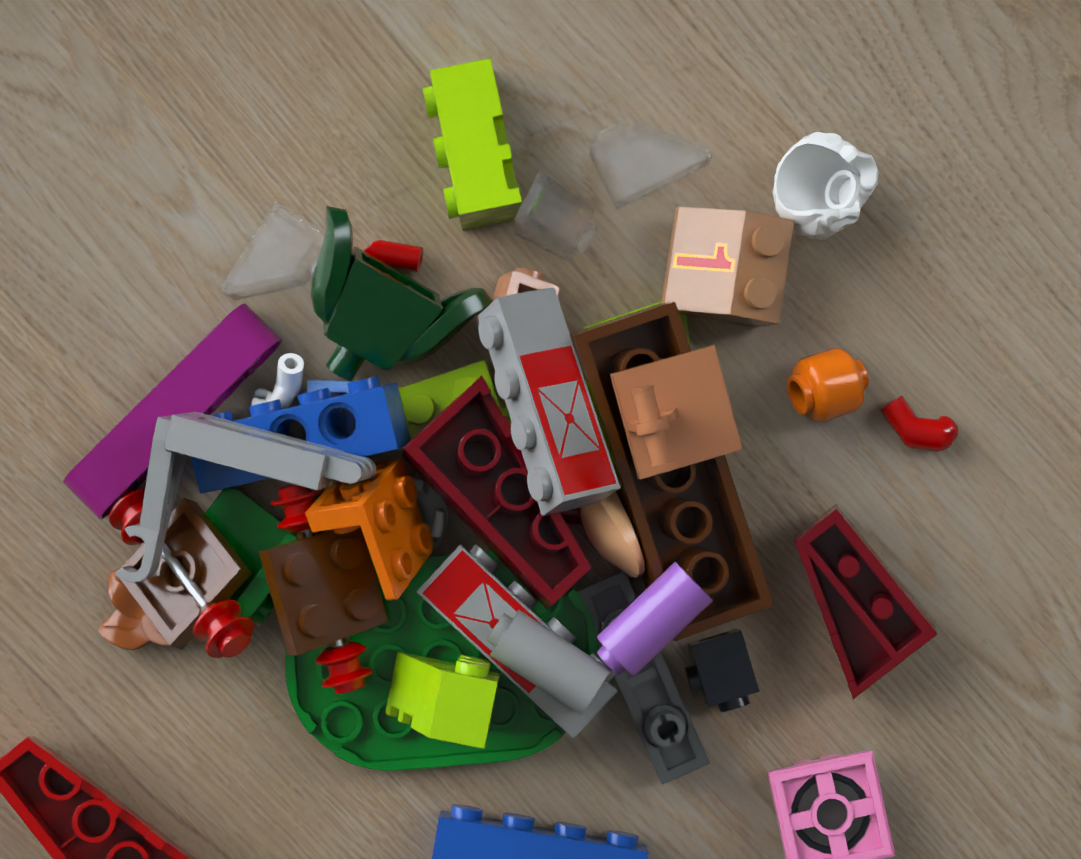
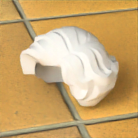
(823, 184)

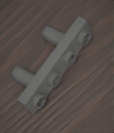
(651, 692)

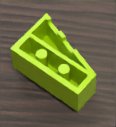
(473, 144)
(444, 697)

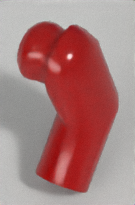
(920, 432)

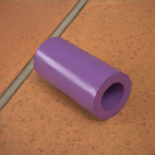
(652, 621)

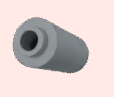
(547, 660)

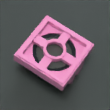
(830, 809)

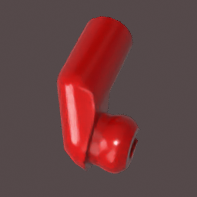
(397, 254)

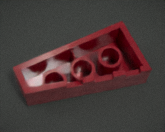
(483, 479)

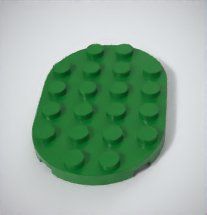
(356, 722)

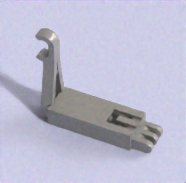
(232, 446)

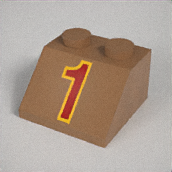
(728, 265)

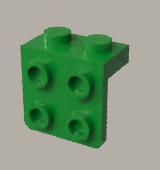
(249, 530)

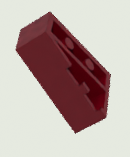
(861, 601)

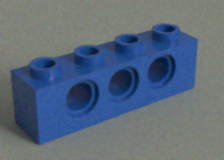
(378, 428)

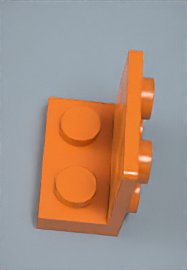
(388, 518)

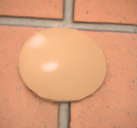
(613, 535)

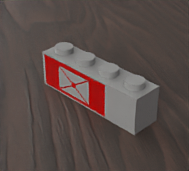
(547, 401)
(473, 603)

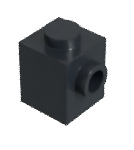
(722, 670)

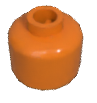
(827, 385)

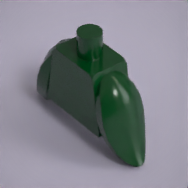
(377, 309)

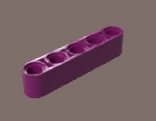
(195, 384)

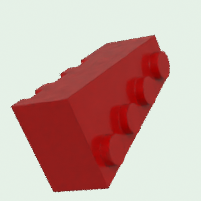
(73, 812)

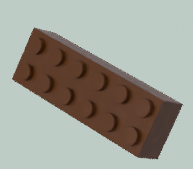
(681, 513)

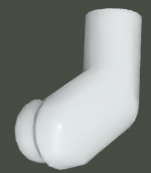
(287, 384)

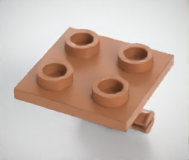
(676, 412)

